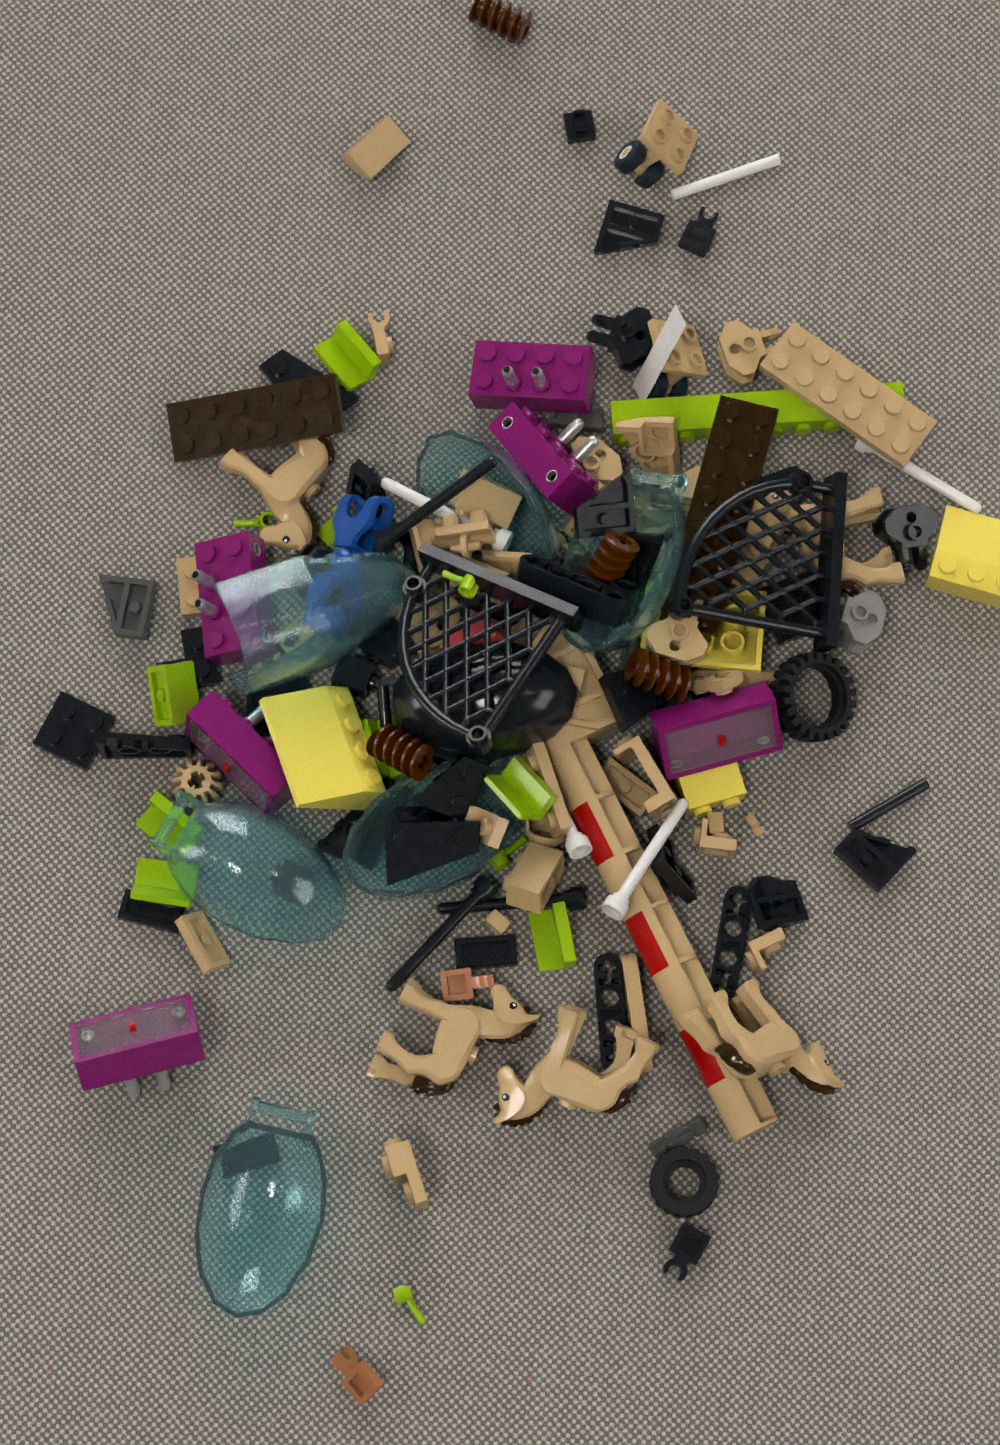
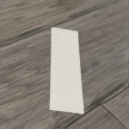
(659, 353)

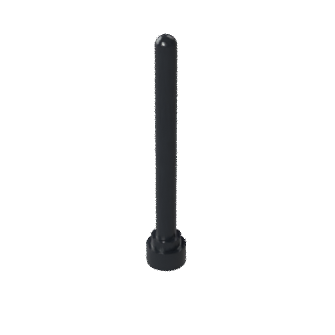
(389, 537)
(479, 892)
(573, 899)

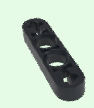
(728, 944)
(604, 1012)

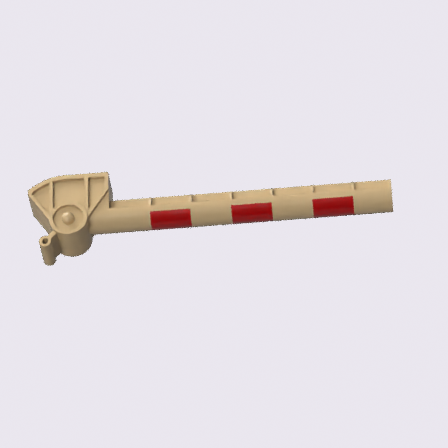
(650, 915)

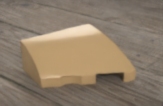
(653, 443)

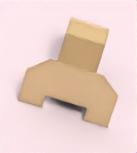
(751, 819)

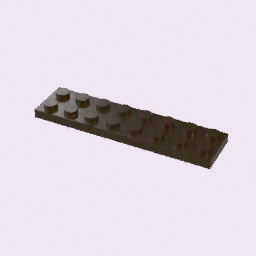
(730, 464)

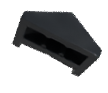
(775, 903)

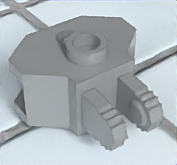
(860, 621)

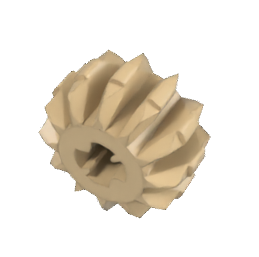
(207, 778)

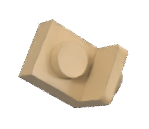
(490, 825)
(716, 845)
(765, 944)

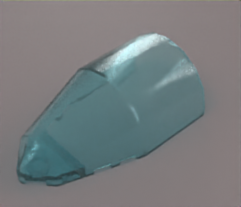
(309, 613)

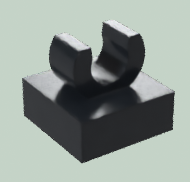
(579, 126)

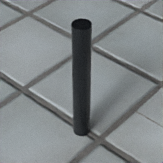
(888, 804)

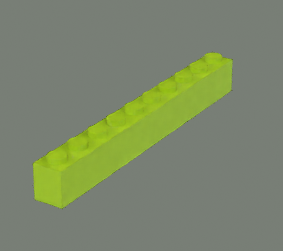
(697, 413)

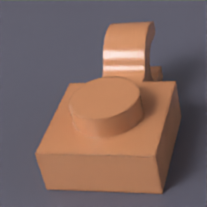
(459, 983)
(359, 1377)

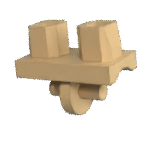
(465, 537)

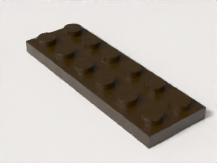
(256, 418)

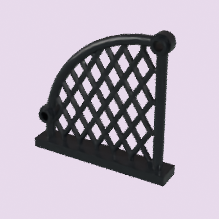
(830, 554)
(491, 584)

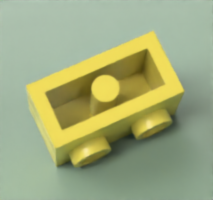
(712, 789)

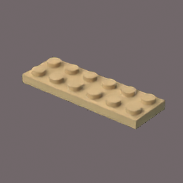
(848, 395)

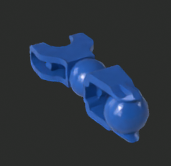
(355, 532)

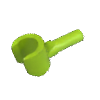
(255, 522)
(467, 583)
(502, 860)
(403, 1294)

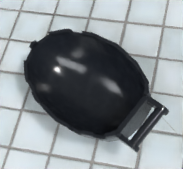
(533, 717)

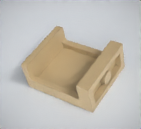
(661, 803)

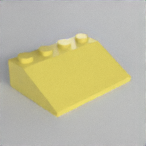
(967, 557)
(736, 645)
(323, 748)

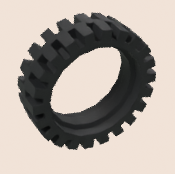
(840, 696)

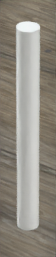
(725, 177)

